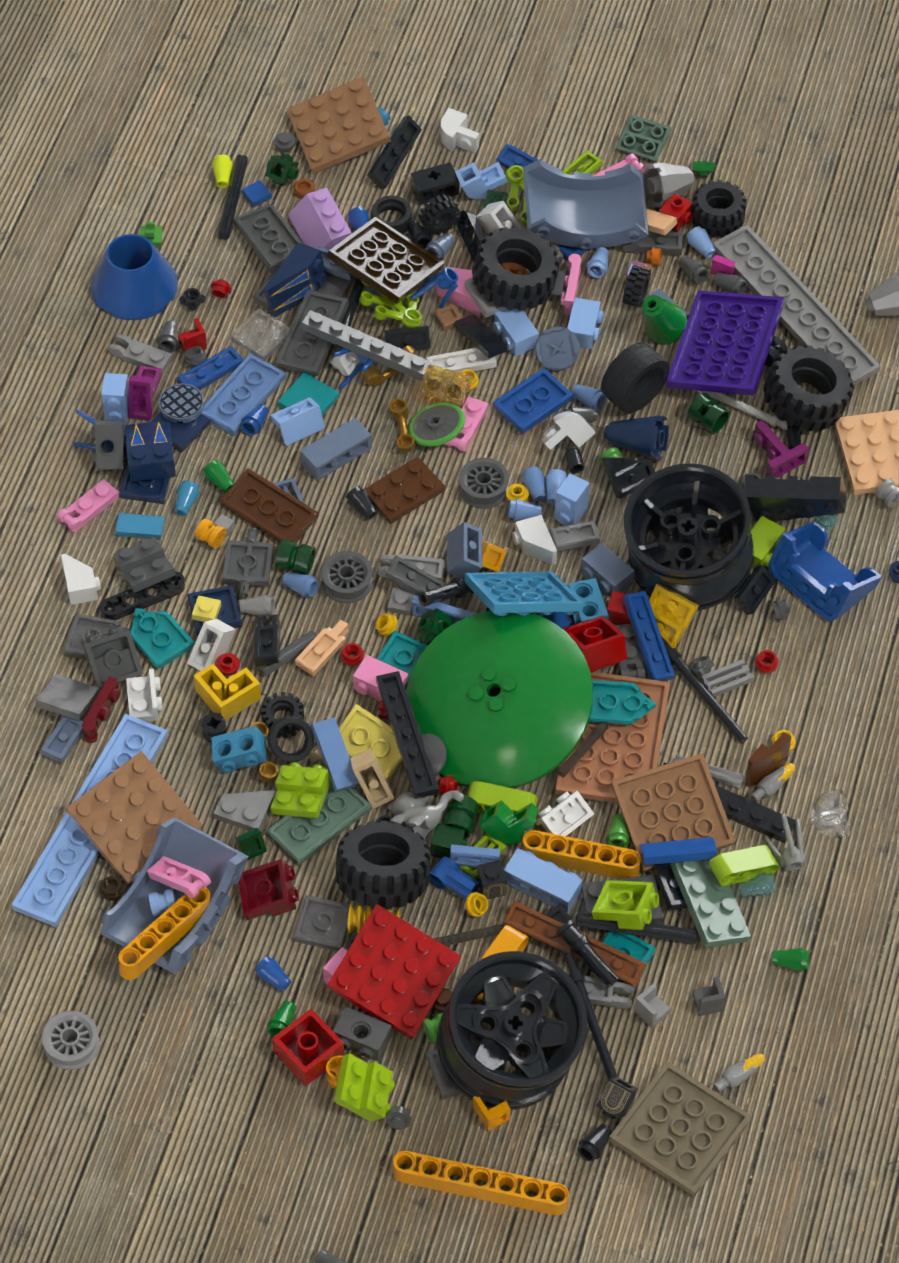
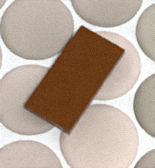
(269, 507)

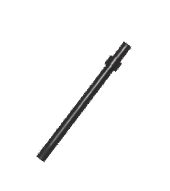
(352, 307)
(675, 658)
(579, 979)

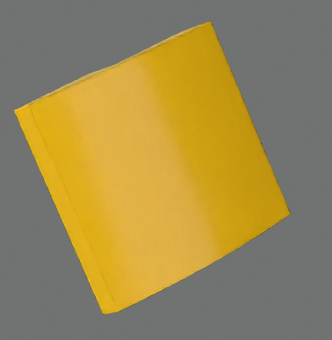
(671, 613)

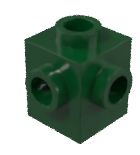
(282, 169)
(432, 625)

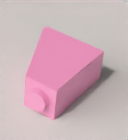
(460, 295)

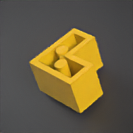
(227, 695)

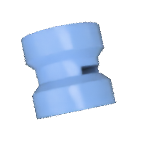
(160, 903)

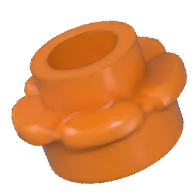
(654, 256)

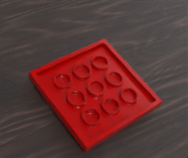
(393, 971)

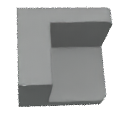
(651, 1007)

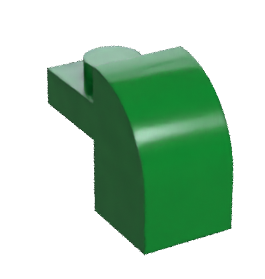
(506, 825)

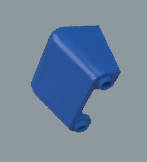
(817, 575)

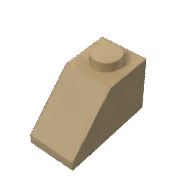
(372, 778)

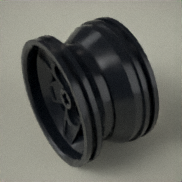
(696, 490)
(543, 987)

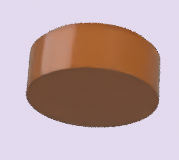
(303, 187)

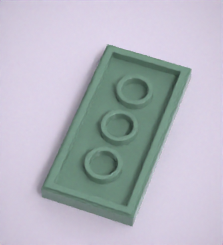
(305, 836)

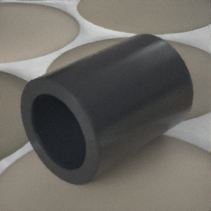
(574, 460)

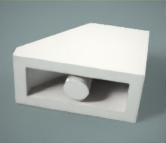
(497, 216)
(535, 539)
(80, 581)
(211, 643)

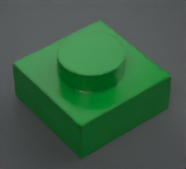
(703, 167)

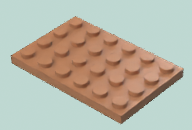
(621, 748)

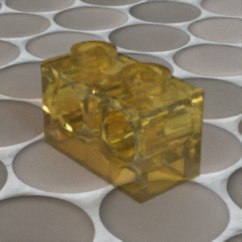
(446, 379)

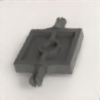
(248, 563)

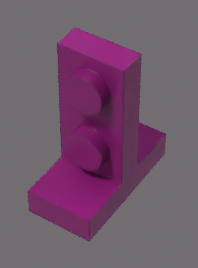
(142, 391)
(781, 458)

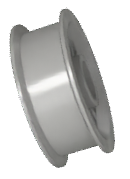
(86, 1040)

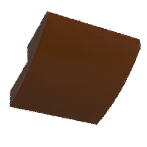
(767, 760)

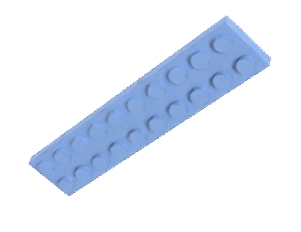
(69, 851)

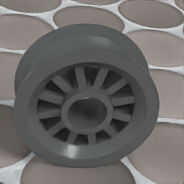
(483, 483)
(349, 565)

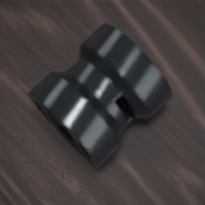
(776, 348)

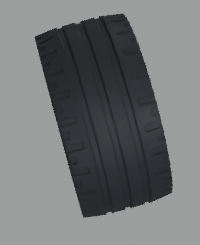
(635, 377)

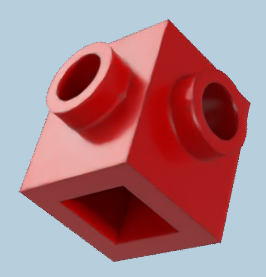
(679, 208)

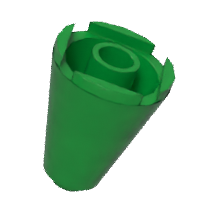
(663, 320)

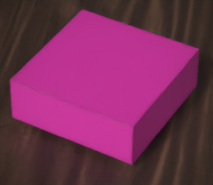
(722, 265)

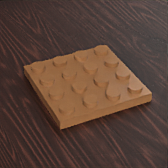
(338, 125)
(672, 805)
(125, 813)

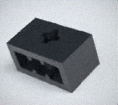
(434, 182)

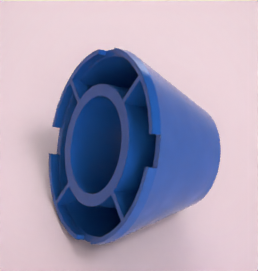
(133, 279)

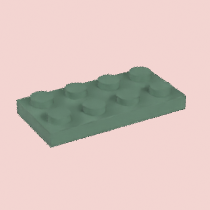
(710, 904)

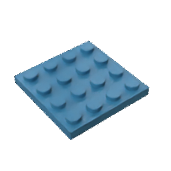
(523, 592)

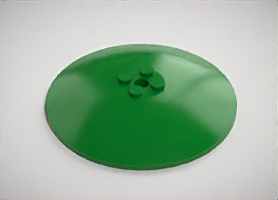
(532, 719)

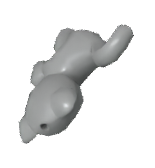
(416, 815)

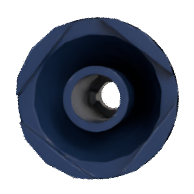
(640, 435)

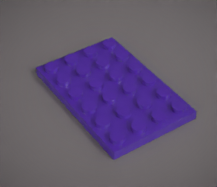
(725, 342)

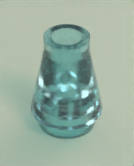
(758, 886)

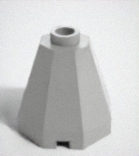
(664, 180)
(885, 297)

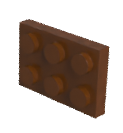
(404, 490)

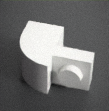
(455, 132)
(568, 424)

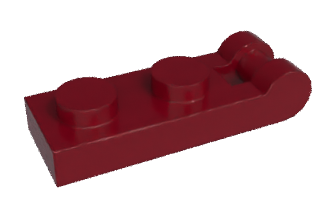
(100, 709)

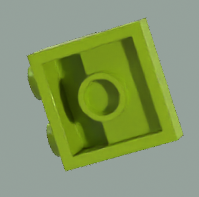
(300, 790)
(626, 903)
(364, 1088)

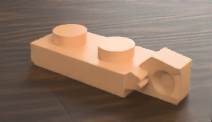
(322, 648)

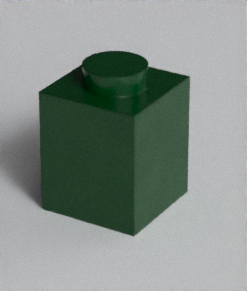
(444, 837)

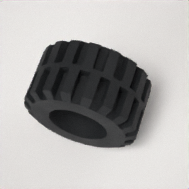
(719, 195)

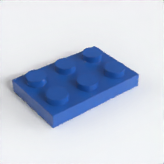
(533, 400)

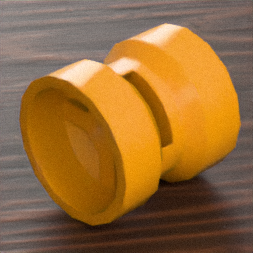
(209, 532)
(333, 1069)

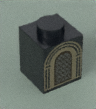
(492, 879)
(617, 1098)

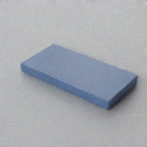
(242, 392)

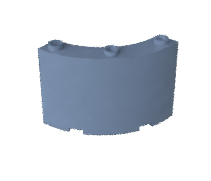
(585, 208)
(197, 850)

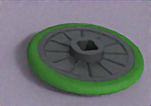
(437, 424)

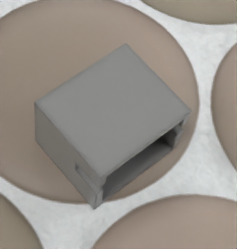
(226, 523)

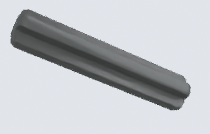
(288, 653)

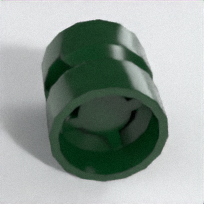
(707, 412)
(294, 557)
(461, 814)

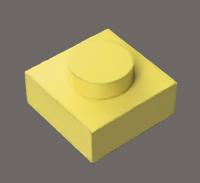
(206, 609)

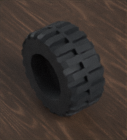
(508, 288)
(814, 368)
(377, 884)

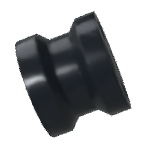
(209, 728)

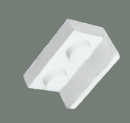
(143, 697)
(565, 815)

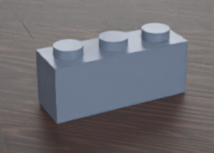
(336, 449)

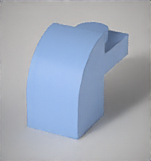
(477, 182)

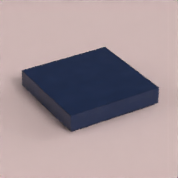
(185, 433)
(146, 490)
(229, 609)

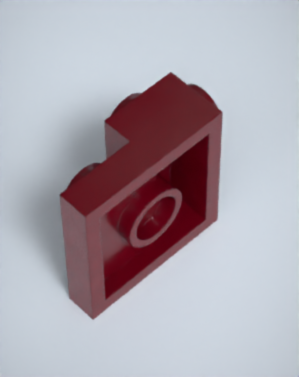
(268, 890)

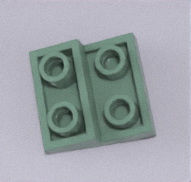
(644, 138)

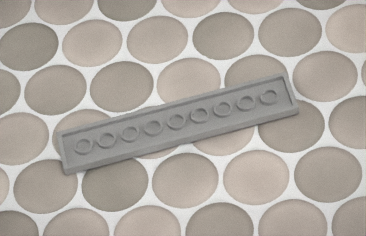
(802, 312)

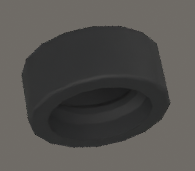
(397, 204)
(308, 744)

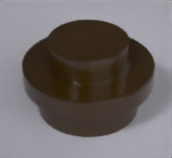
(111, 888)

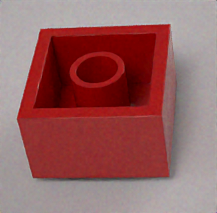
(599, 642)
(307, 1046)

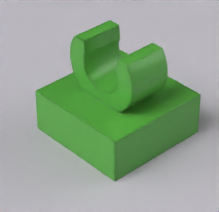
(152, 233)

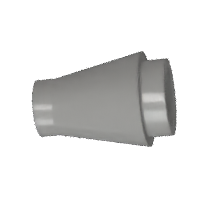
(258, 606)

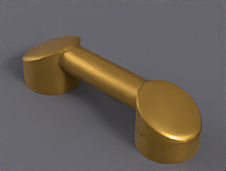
(374, 377)
(399, 412)
(268, 770)

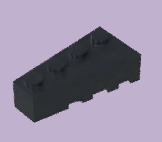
(794, 497)

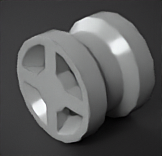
(888, 492)

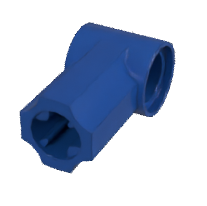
(447, 875)

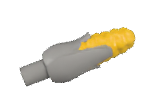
(772, 782)
(738, 1073)

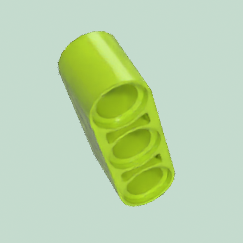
(489, 794)
(743, 865)

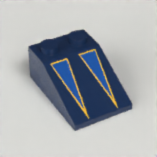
(297, 274)
(150, 451)

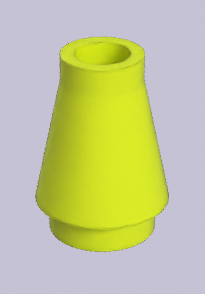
(222, 169)

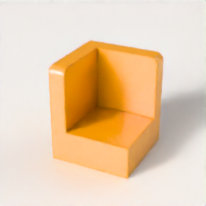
(492, 556)
(493, 1116)

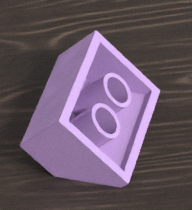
(319, 220)

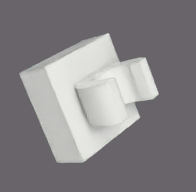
(345, 363)

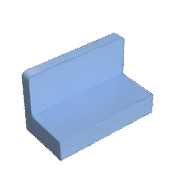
(299, 420)

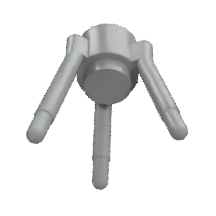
(792, 857)

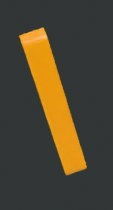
(489, 1192)

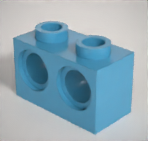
(593, 600)
(238, 749)

